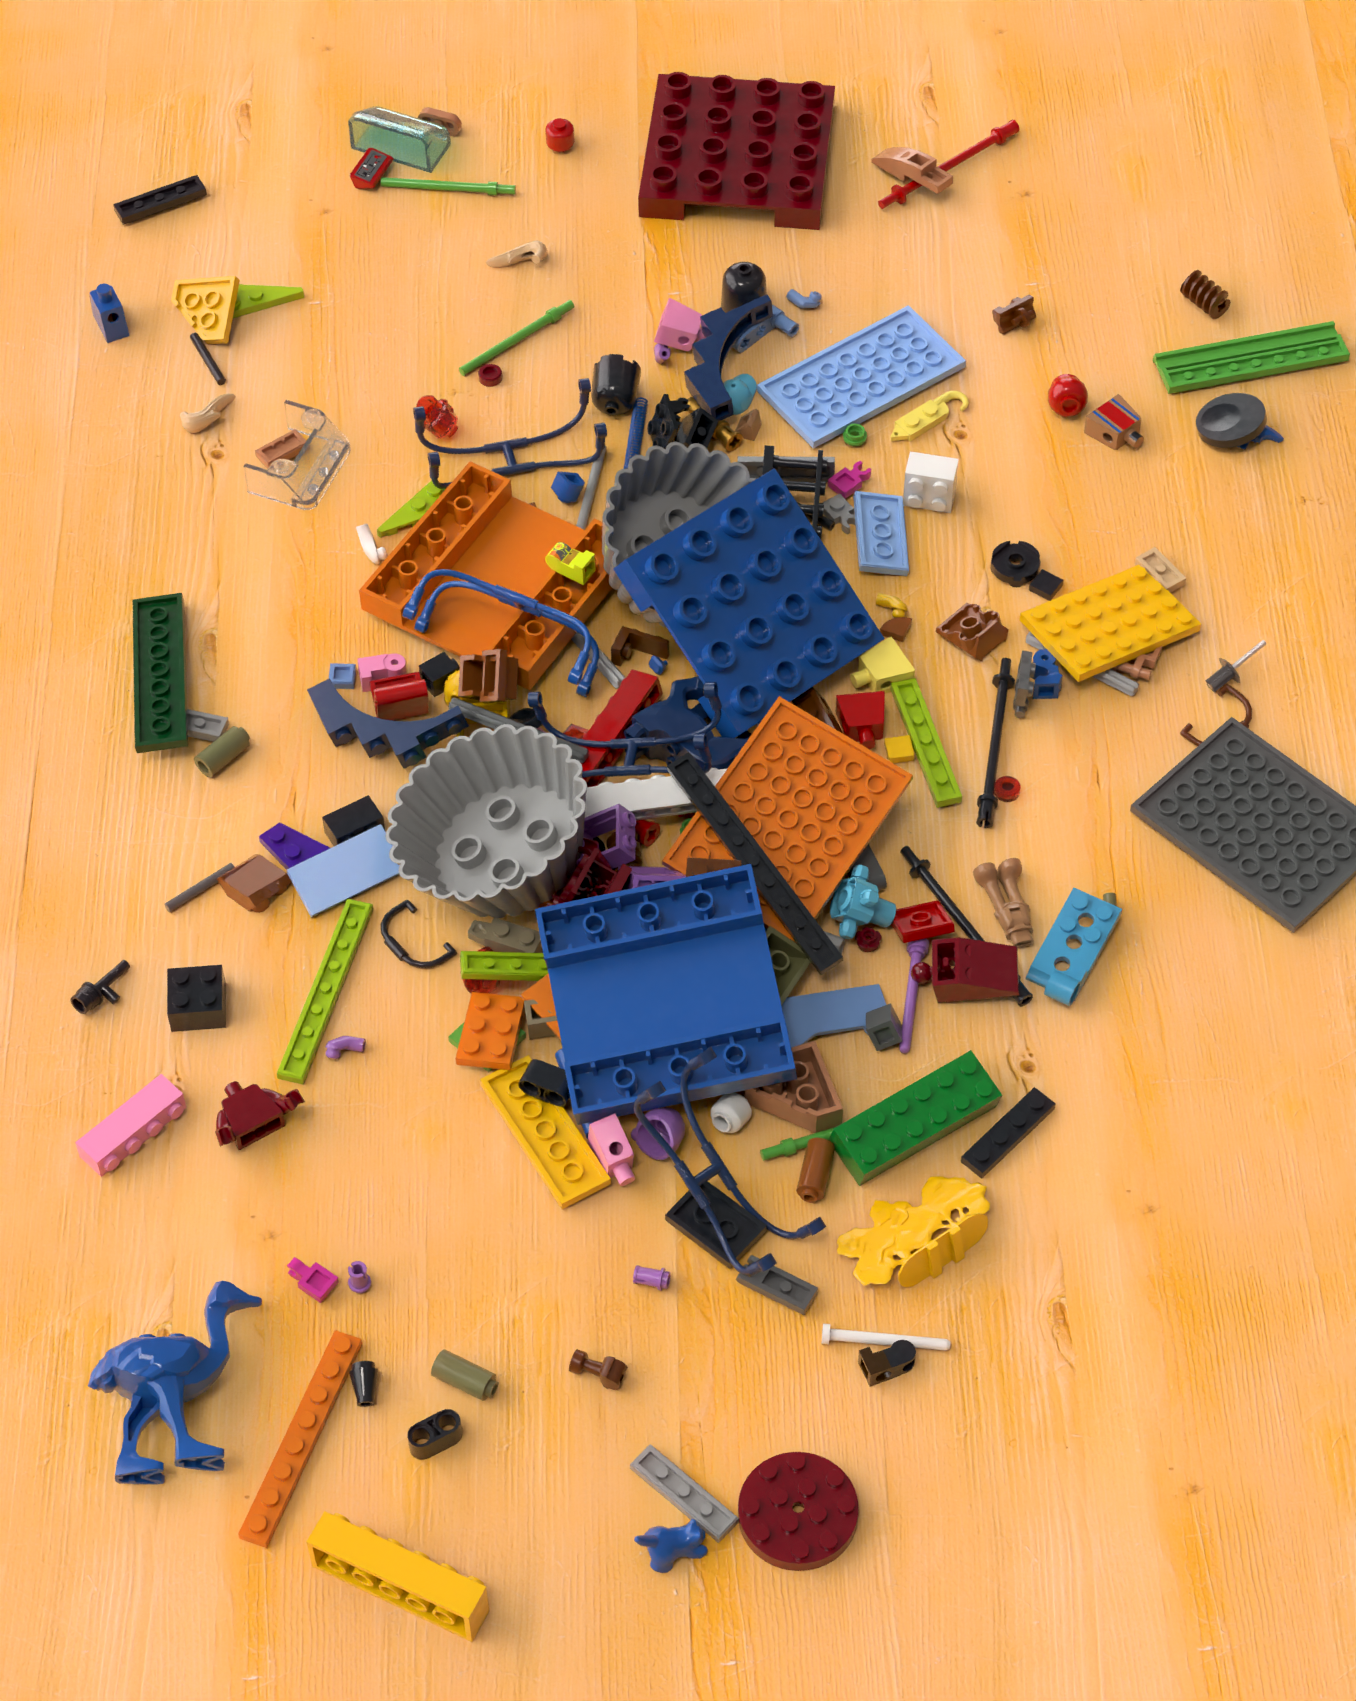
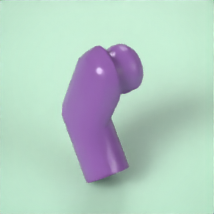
(661, 353)

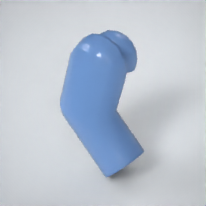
(804, 302)

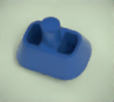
(657, 665)

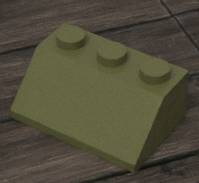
(787, 960)

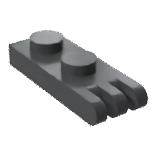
(780, 1287)

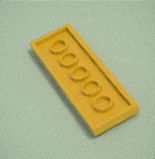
(546, 1137)

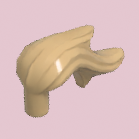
(532, 251)
(200, 420)

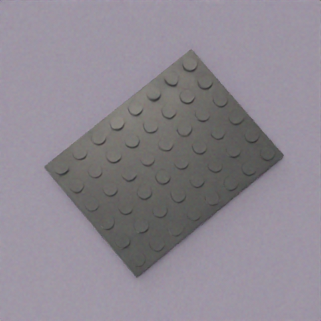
(1256, 823)

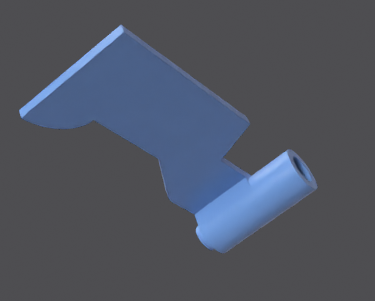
(829, 1012)

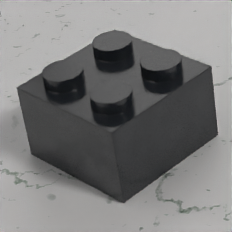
(196, 998)

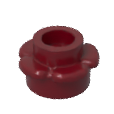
(868, 945)

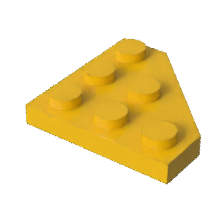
(208, 305)

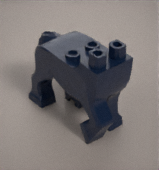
(674, 719)

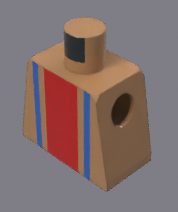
(1115, 424)

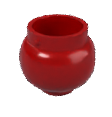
(1067, 395)

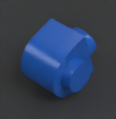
(567, 486)

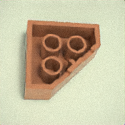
(805, 1101)

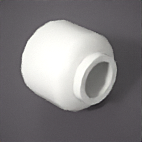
(730, 1112)

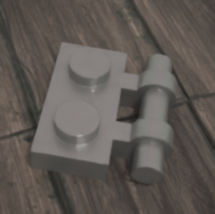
(1023, 686)

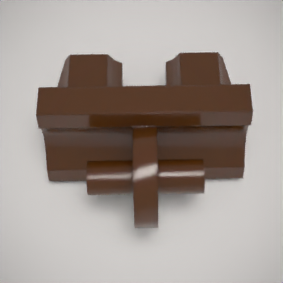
(1018, 313)

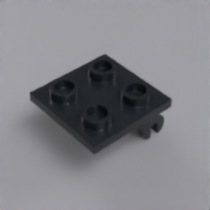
(666, 421)

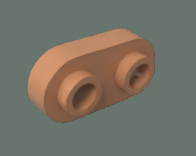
(446, 119)

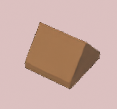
(749, 425)

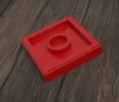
(922, 921)

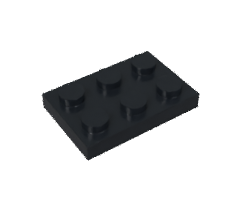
(738, 1224)

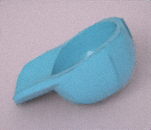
(742, 392)

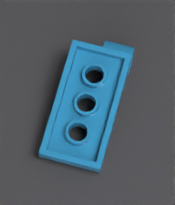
(1067, 984)

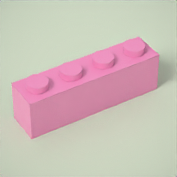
(131, 1125)

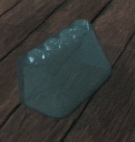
(403, 137)

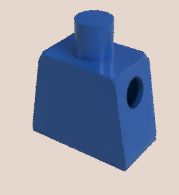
(103, 303)

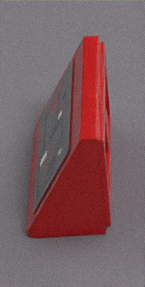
(370, 168)

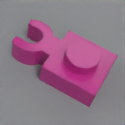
(847, 481)

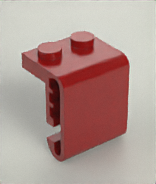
(399, 696)

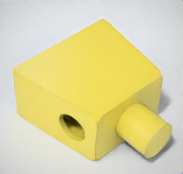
(882, 666)

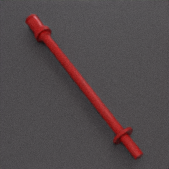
(998, 136)

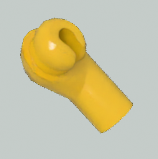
(899, 608)

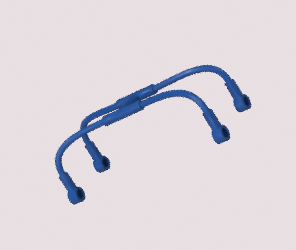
(515, 600)

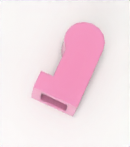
(380, 667)

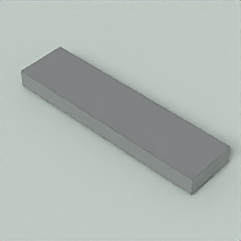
(684, 1493)

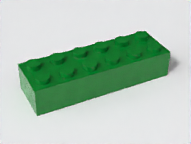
(915, 1117)

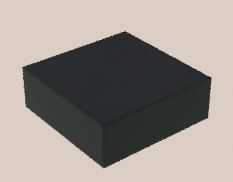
(1046, 585)

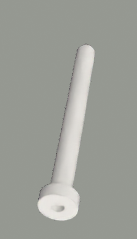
(881, 1338)

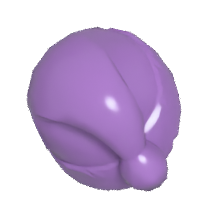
(668, 1124)

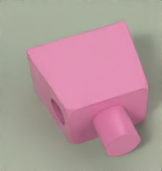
(679, 326)
(612, 1148)

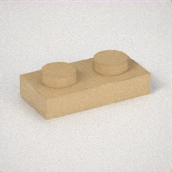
(1161, 569)

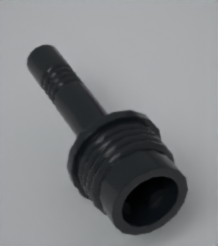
(92, 994)

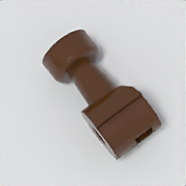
(610, 1370)

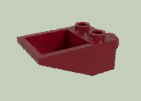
(979, 970)

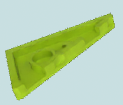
(260, 297)
(411, 511)

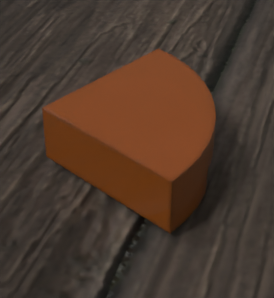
(896, 628)

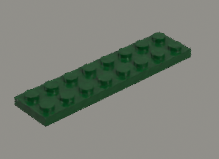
(159, 673)

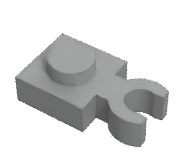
(839, 511)

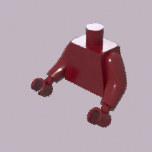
(252, 1113)

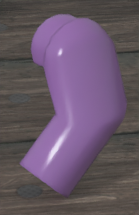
(344, 1042)

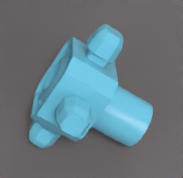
(859, 903)

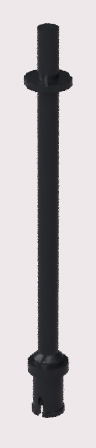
(987, 801)
(920, 869)

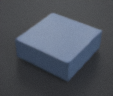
(342, 675)

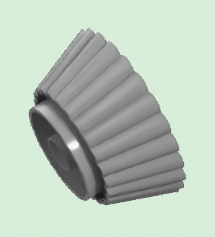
(659, 496)
(491, 821)

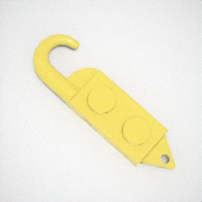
(926, 416)

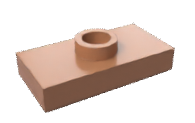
(281, 448)

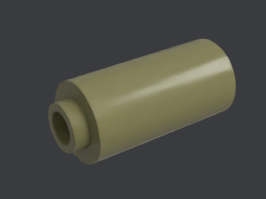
(222, 751)
(464, 1375)

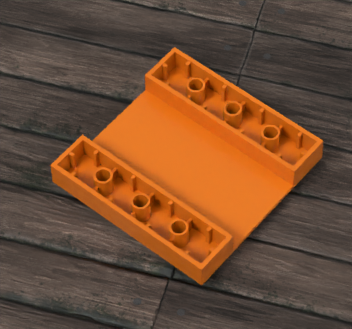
(501, 541)

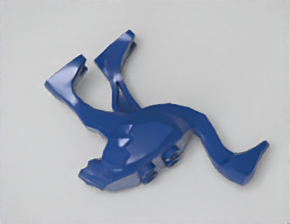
(161, 1377)

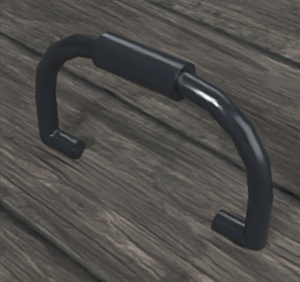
(399, 951)

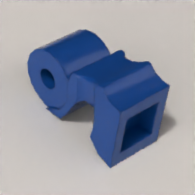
(1046, 676)

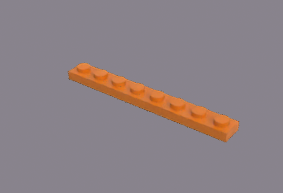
(300, 1439)

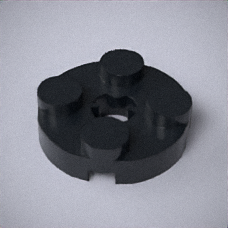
(1012, 573)

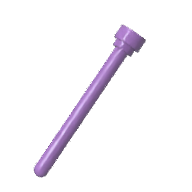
(917, 951)

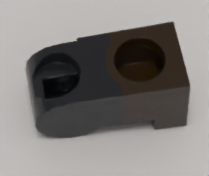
(887, 1363)

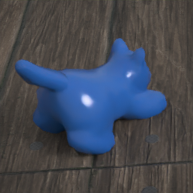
(672, 1543)

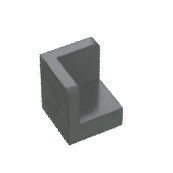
(883, 1027)

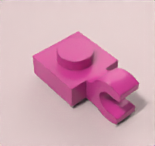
(313, 1281)

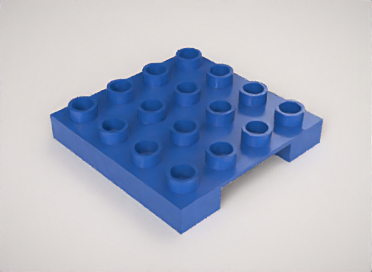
(751, 601)
(657, 980)

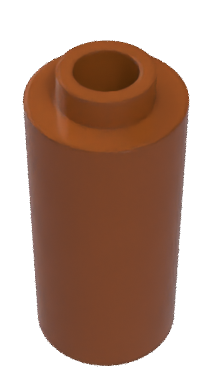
(815, 1169)

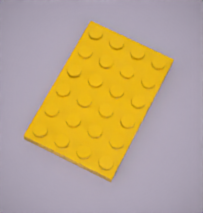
(1109, 622)

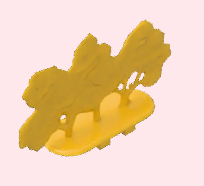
(902, 1228)

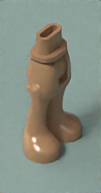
(1013, 915)

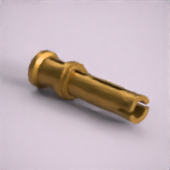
(722, 431)

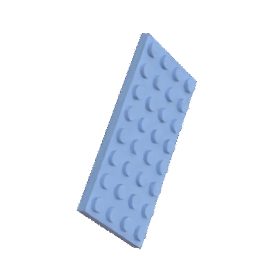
(861, 376)

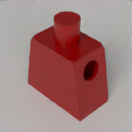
(862, 716)

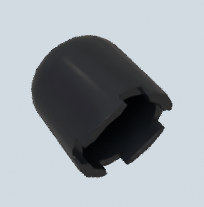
(741, 285)
(615, 384)

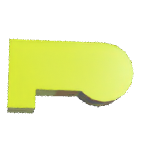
(571, 562)

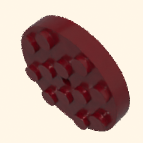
(803, 1538)

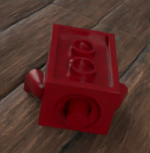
(592, 876)

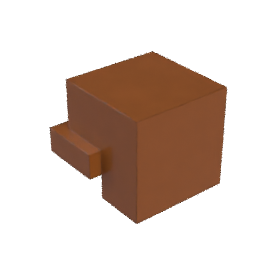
(488, 676)

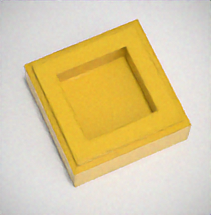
(899, 749)

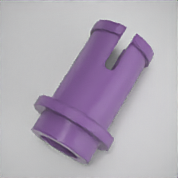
(652, 1277)
(359, 1279)

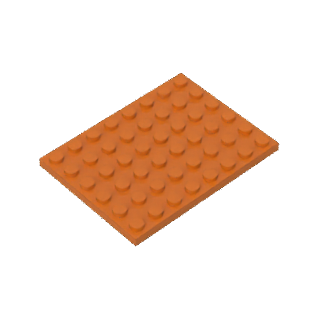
(805, 801)

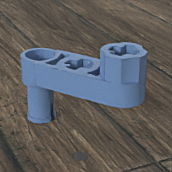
(759, 330)

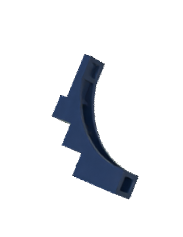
(710, 353)
(376, 734)

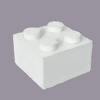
(930, 482)

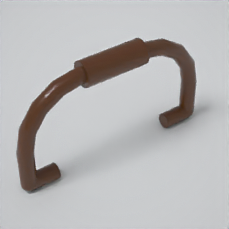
(1226, 687)

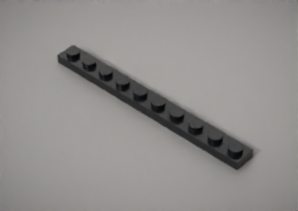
(744, 847)

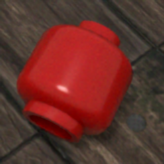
(559, 135)

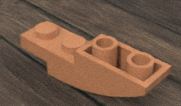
(913, 164)

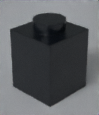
(437, 671)

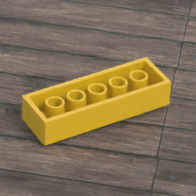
(398, 1575)

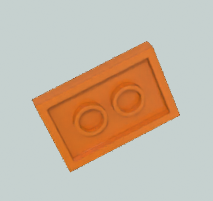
(490, 1031)

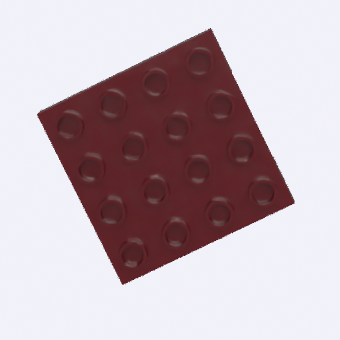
(738, 147)

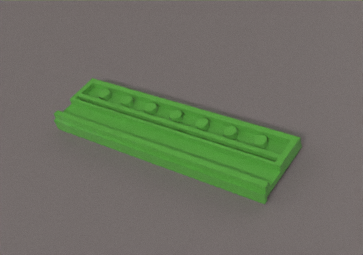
(1251, 357)

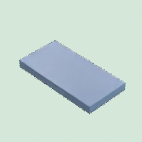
(881, 533)
(344, 871)

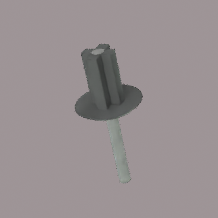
(1228, 671)

